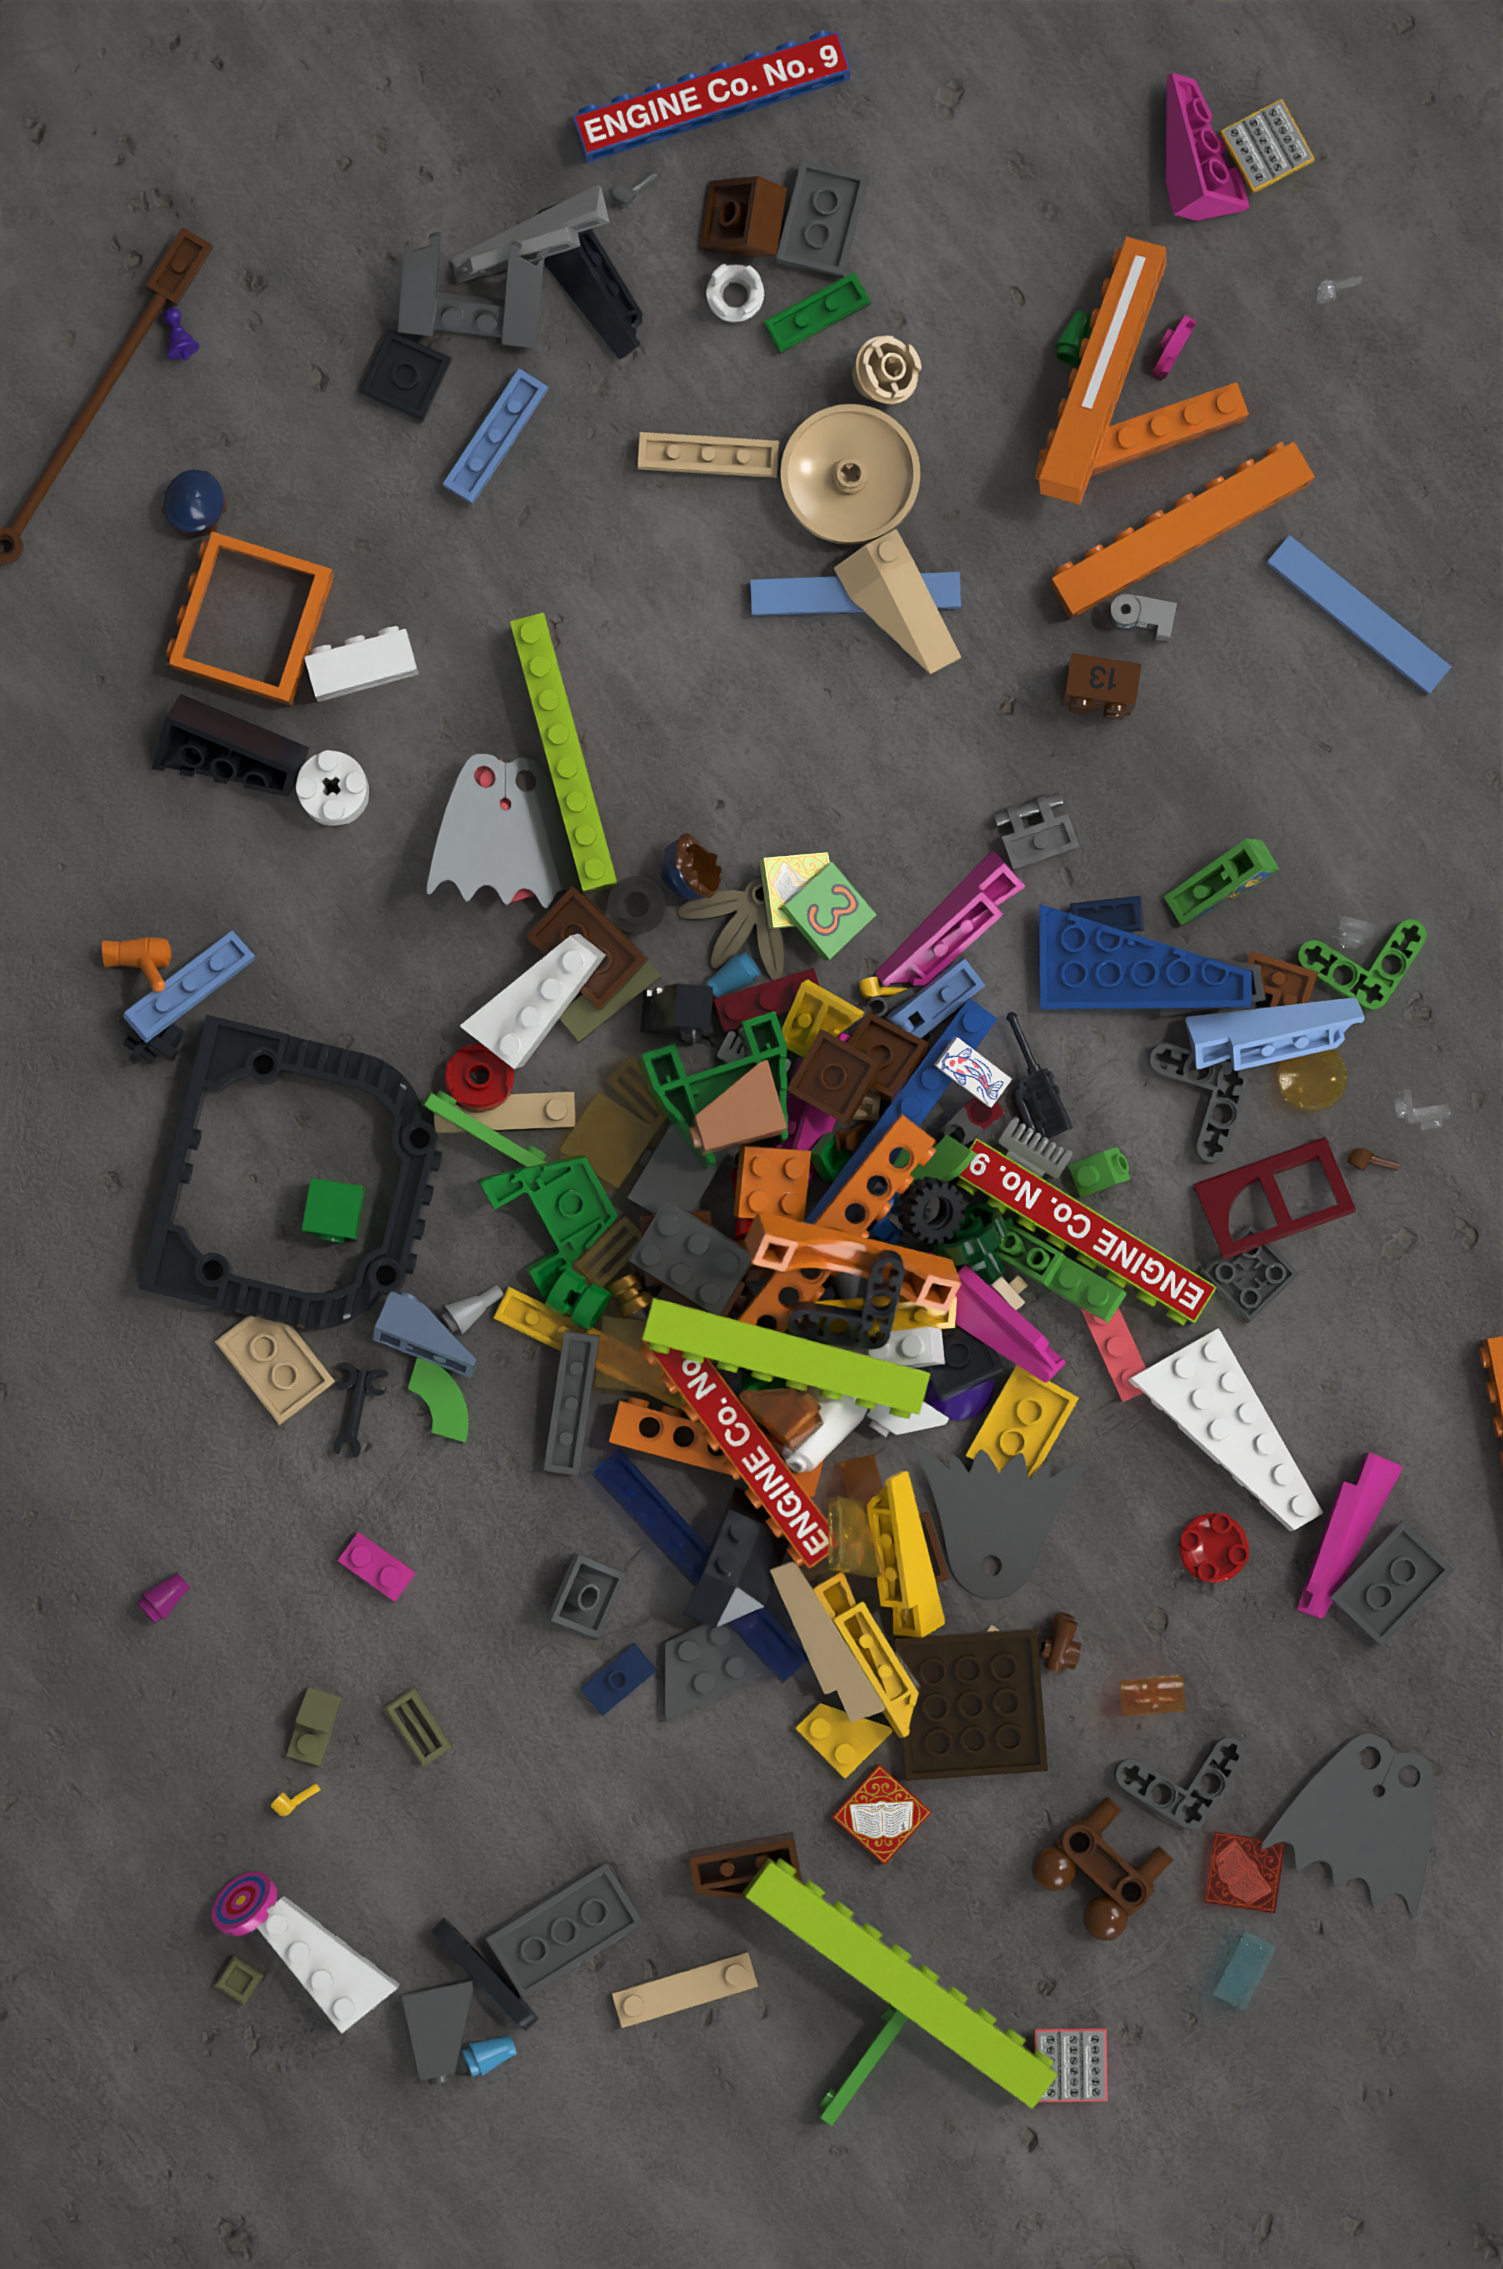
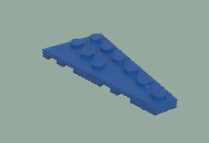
(1113, 969)

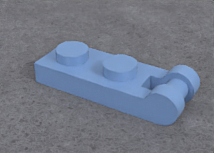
(938, 999)

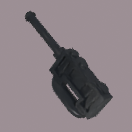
(1042, 1090)

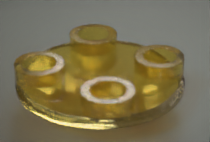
(1313, 1080)

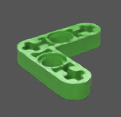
(1375, 975)

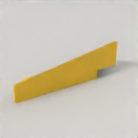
(909, 1576)
(870, 1651)

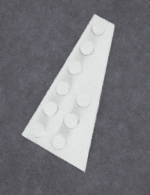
(1222, 1414)

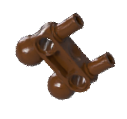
(1057, 1864)

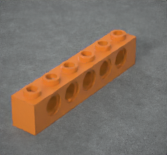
(627, 1434)

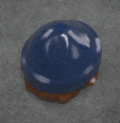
(194, 503)
(690, 869)

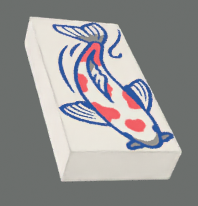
(972, 1072)

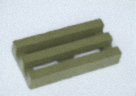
(402, 1701)

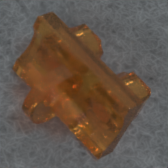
(1152, 1695)

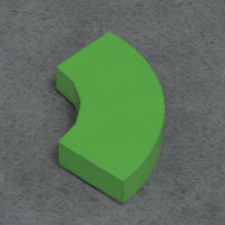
(945, 1164)
(444, 1399)

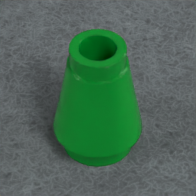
(1071, 339)

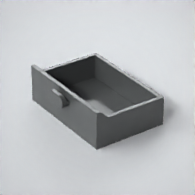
(672, 1174)

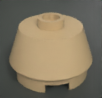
(886, 370)

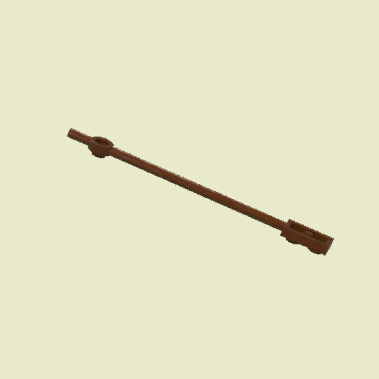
(169, 284)

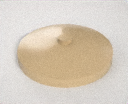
(850, 474)

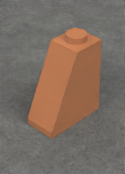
(740, 1114)

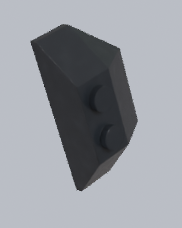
(737, 1566)

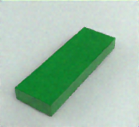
(817, 313)

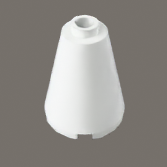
(838, 1420)

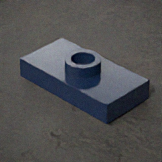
(1119, 913)
(618, 1679)

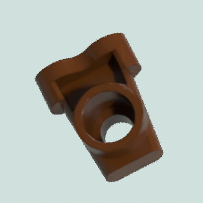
(1060, 1649)

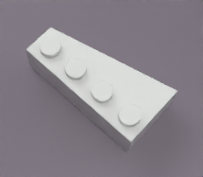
(326, 1966)

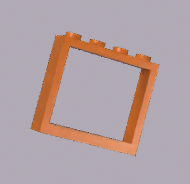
(304, 636)

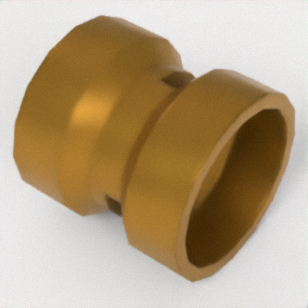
(630, 1294)

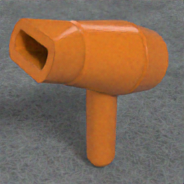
(140, 953)

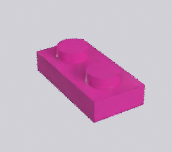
(376, 1566)

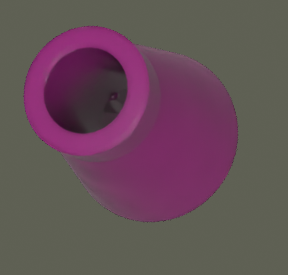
(162, 1598)

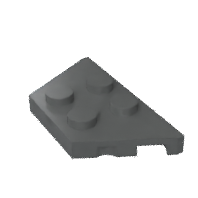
(705, 1666)

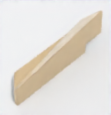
(824, 1645)

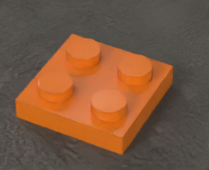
(772, 1182)

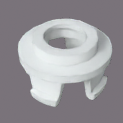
(726, 275)

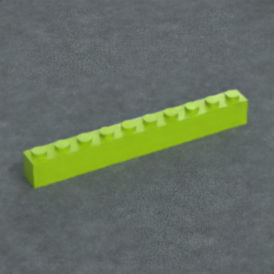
(900, 1982)

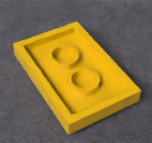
(1023, 1421)

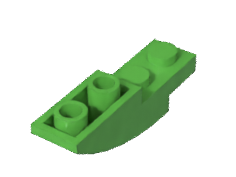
(1060, 1273)

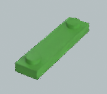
(444, 1106)
(835, 2101)

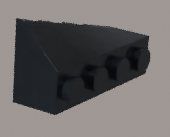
(227, 748)

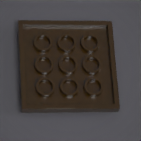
(974, 1704)

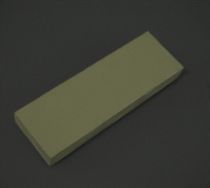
(584, 1017)

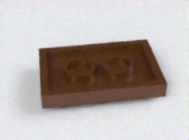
(579, 915)

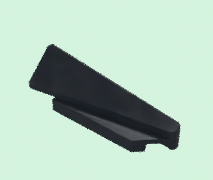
(598, 291)

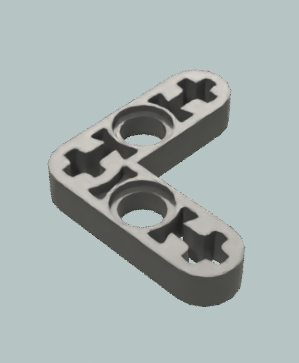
(1213, 1082)
(1182, 1797)

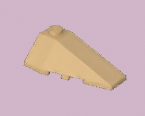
(892, 592)

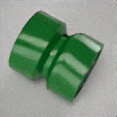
(587, 1307)

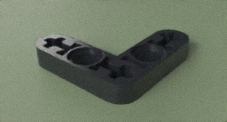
(859, 1320)

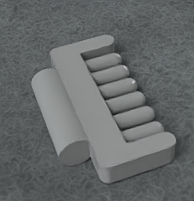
(1032, 1157)

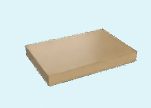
(275, 1365)

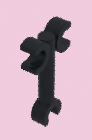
(361, 1382)

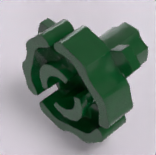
(977, 1241)

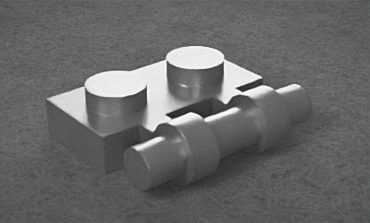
(1039, 841)

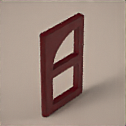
(1221, 1191)

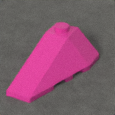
(1197, 171)

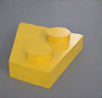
(816, 1010)
(839, 1740)

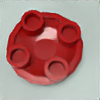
(1214, 1547)

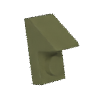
(314, 1726)

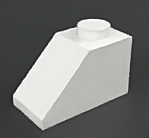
(885, 1422)

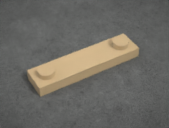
(708, 454)
(522, 1113)
(685, 1989)

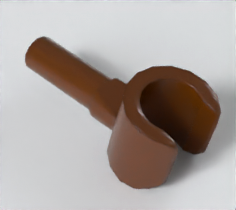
(848, 1138)
(1361, 1157)

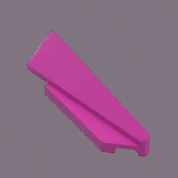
(953, 924)
(1346, 1529)

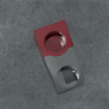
(971, 1121)

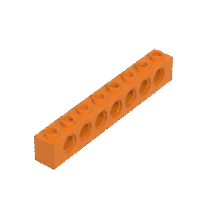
(902, 1134)

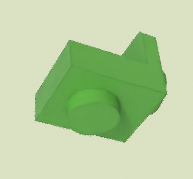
(1099, 1171)

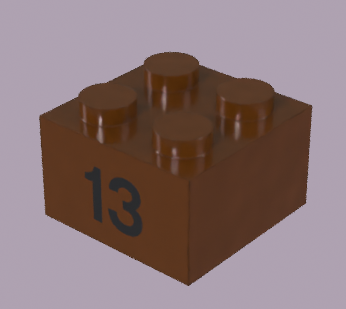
(1101, 685)

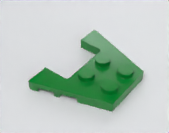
(567, 1202)

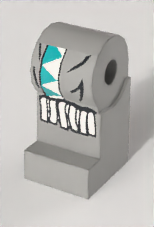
(1143, 612)

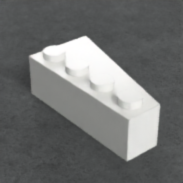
(530, 1006)

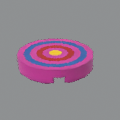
(244, 1903)

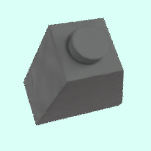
(437, 2027)

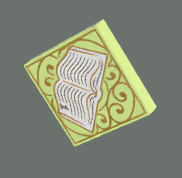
(783, 879)

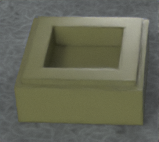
(239, 1979)

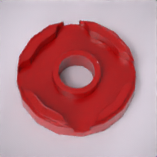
(478, 1096)

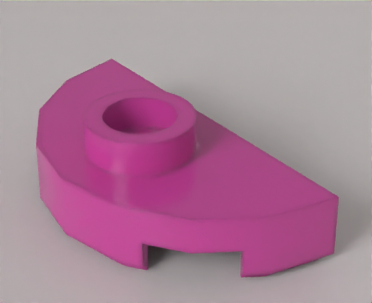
(1172, 346)

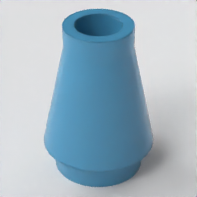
(735, 974)
(487, 2054)

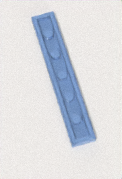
(828, 595)
(1358, 615)

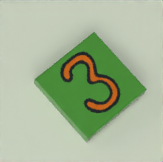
(828, 911)

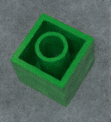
(334, 1210)

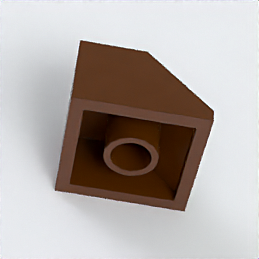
(743, 217)

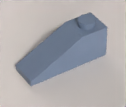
(416, 1331)

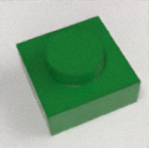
(827, 1159)

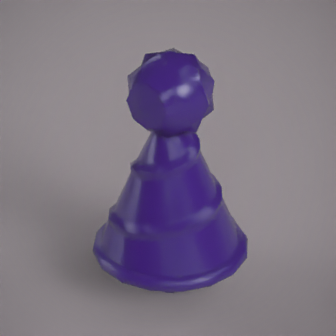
(180, 342)

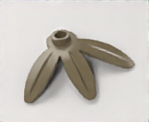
(749, 912)

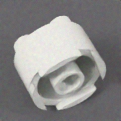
(332, 768)

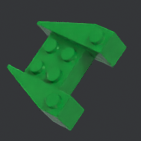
(687, 1096)

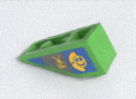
(1222, 880)

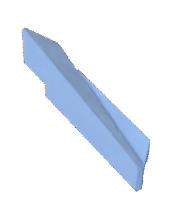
(1270, 1033)

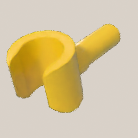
(870, 988)
(284, 1805)

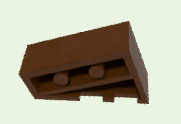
(731, 1867)

